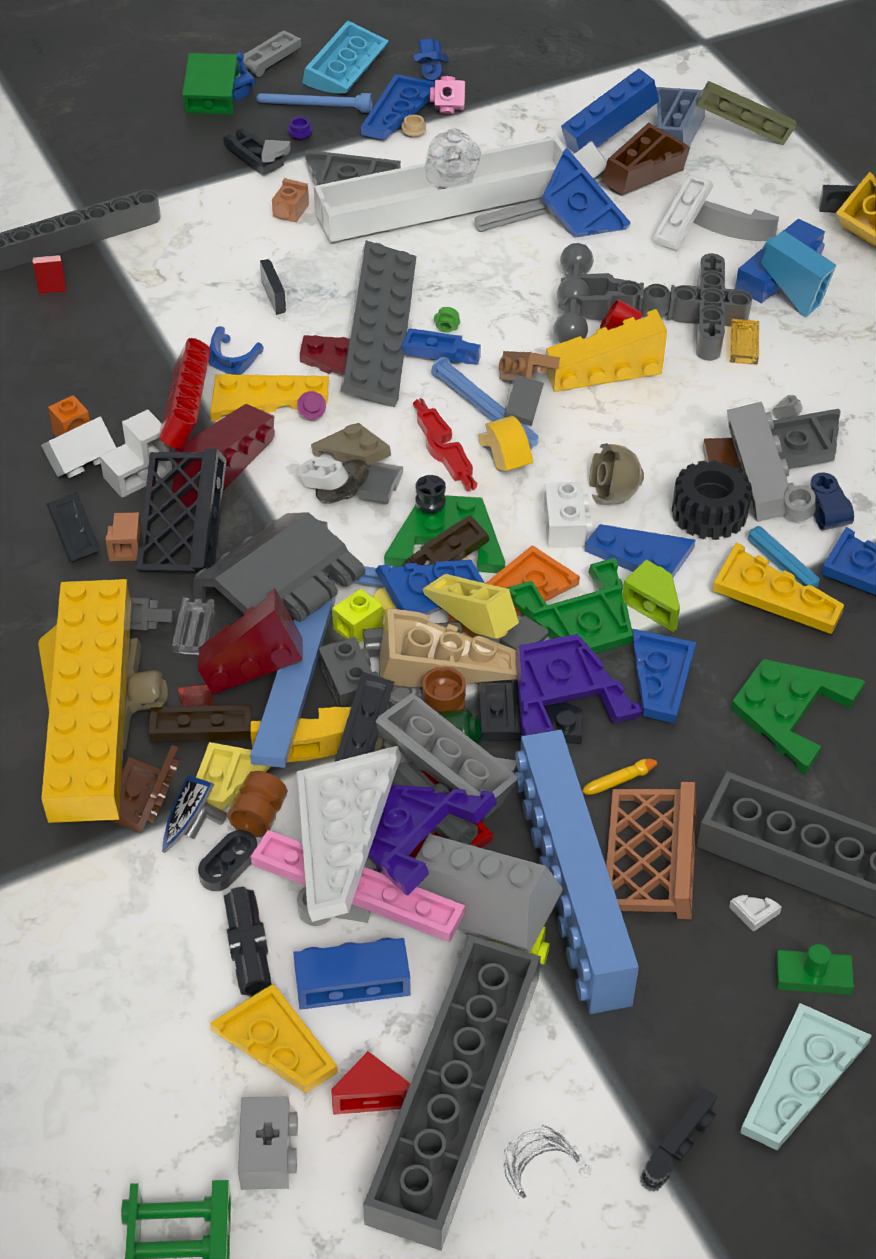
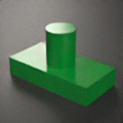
(814, 971)

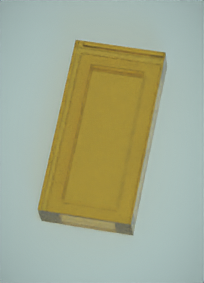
(744, 341)

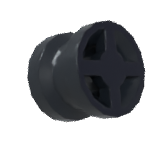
(430, 494)

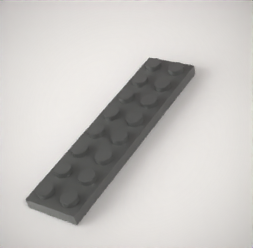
(379, 324)

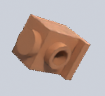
(290, 200)
(124, 537)

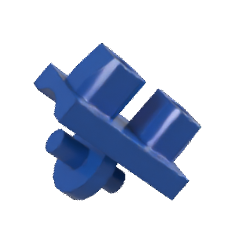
(430, 57)

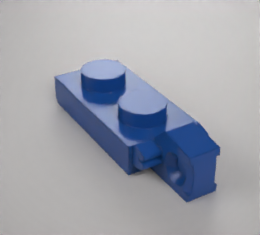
(437, 345)

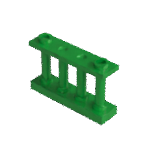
(213, 1209)

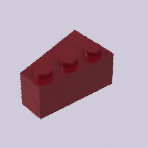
(252, 646)

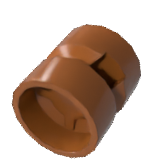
(444, 689)
(258, 803)

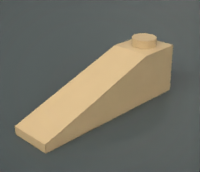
(416, 646)

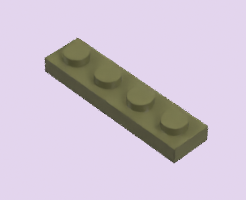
(746, 113)

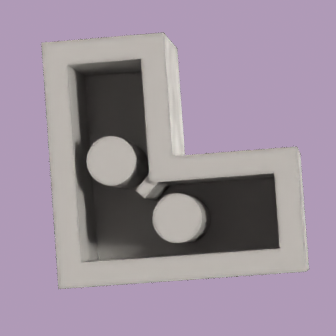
(128, 465)

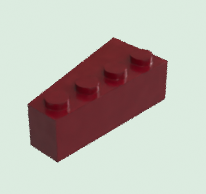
(239, 439)

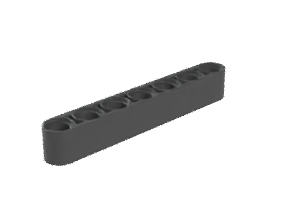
(78, 228)

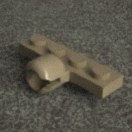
(144, 688)

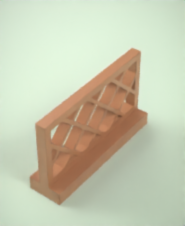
(681, 855)

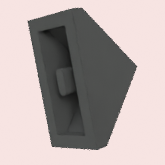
(523, 399)

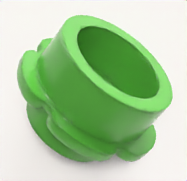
(447, 319)

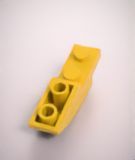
(315, 736)

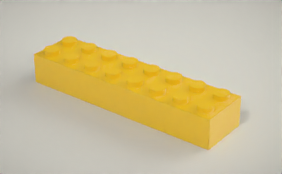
(87, 702)

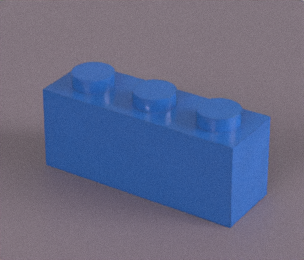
(352, 973)

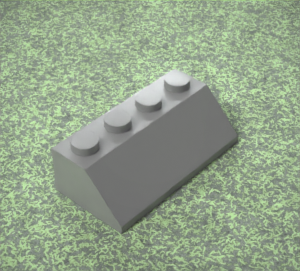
(444, 750)
(501, 894)

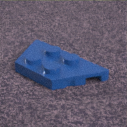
(581, 201)

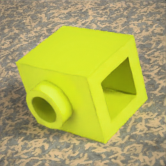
(357, 613)

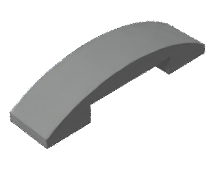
(737, 224)

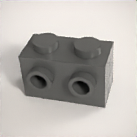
(342, 668)

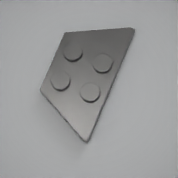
(333, 167)
(808, 437)

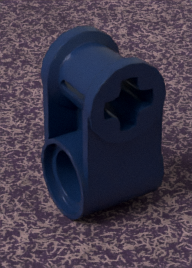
(832, 505)

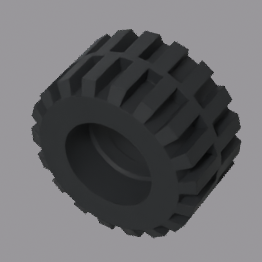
(711, 499)

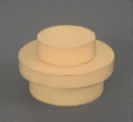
(413, 125)

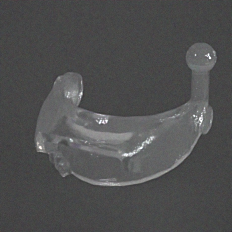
(533, 1144)

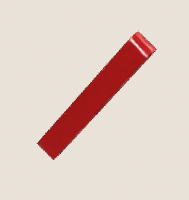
(185, 394)

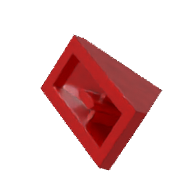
(50, 274)
(369, 1088)

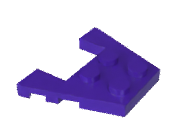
(563, 672)
(409, 818)

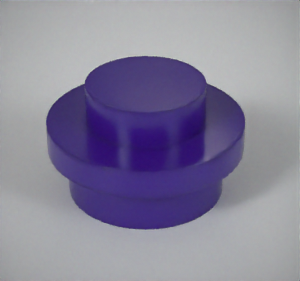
(300, 128)

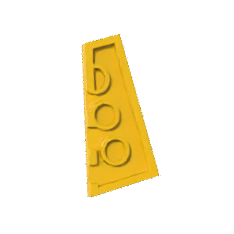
(262, 391)
(760, 585)

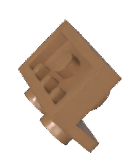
(525, 364)

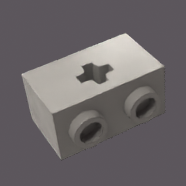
(262, 1164)

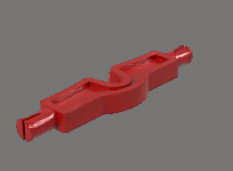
(449, 454)

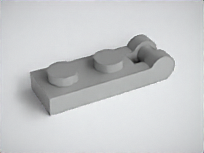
(270, 52)

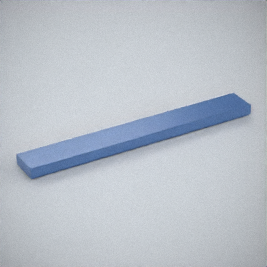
(289, 694)

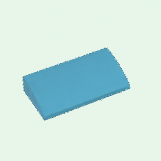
(343, 59)

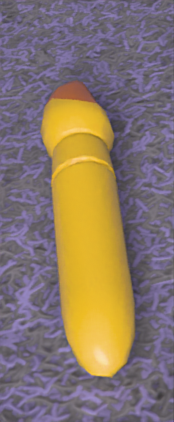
(618, 777)

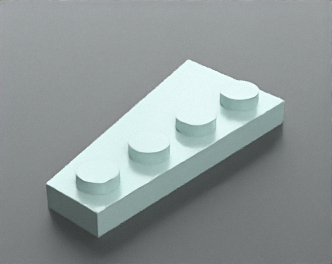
(803, 1070)

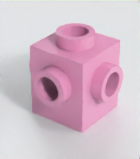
(450, 86)

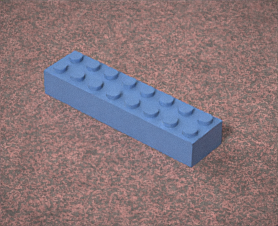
(571, 852)

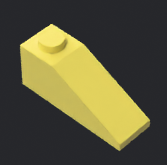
(475, 604)

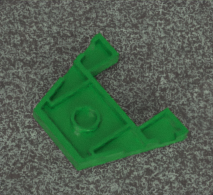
(424, 527)
(596, 617)
(780, 696)

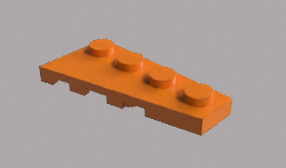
(533, 565)

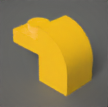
(507, 443)

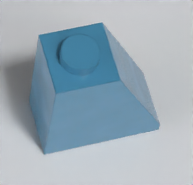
(798, 271)

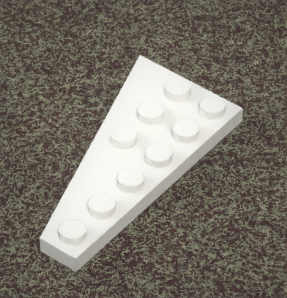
(338, 824)

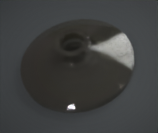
(357, 474)

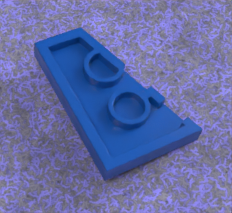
(661, 673)

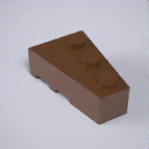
(645, 159)

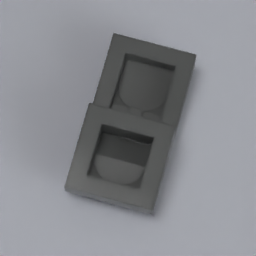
(381, 482)

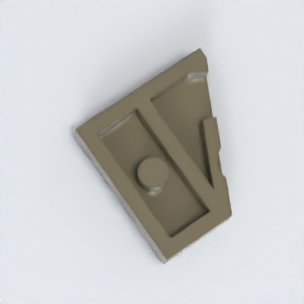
(352, 444)

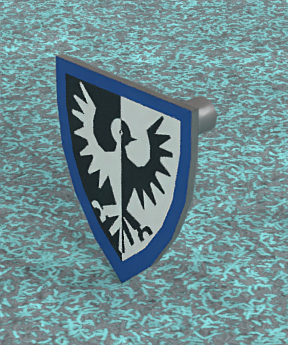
(190, 812)

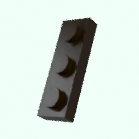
(200, 723)

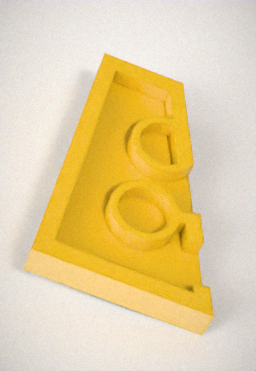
(277, 1039)

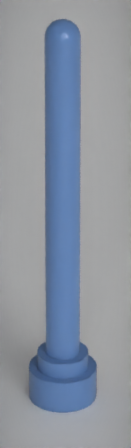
(362, 102)

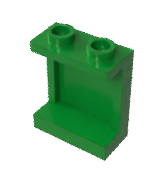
(210, 83)

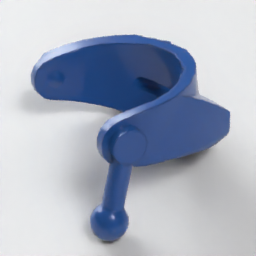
(245, 78)
(230, 365)

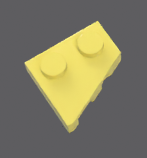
(227, 769)

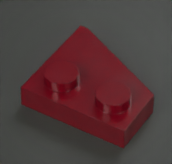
(324, 353)

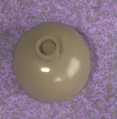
(615, 474)

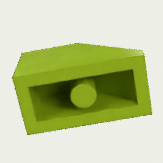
(653, 594)

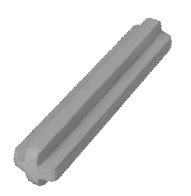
(510, 215)

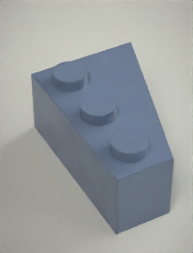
(679, 113)

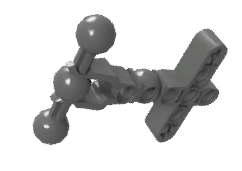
(705, 305)

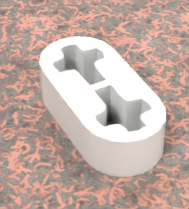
(322, 474)

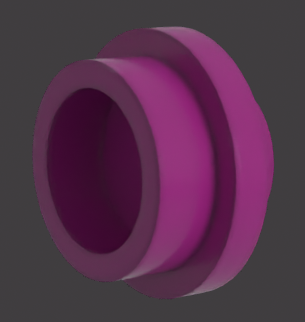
(311, 405)

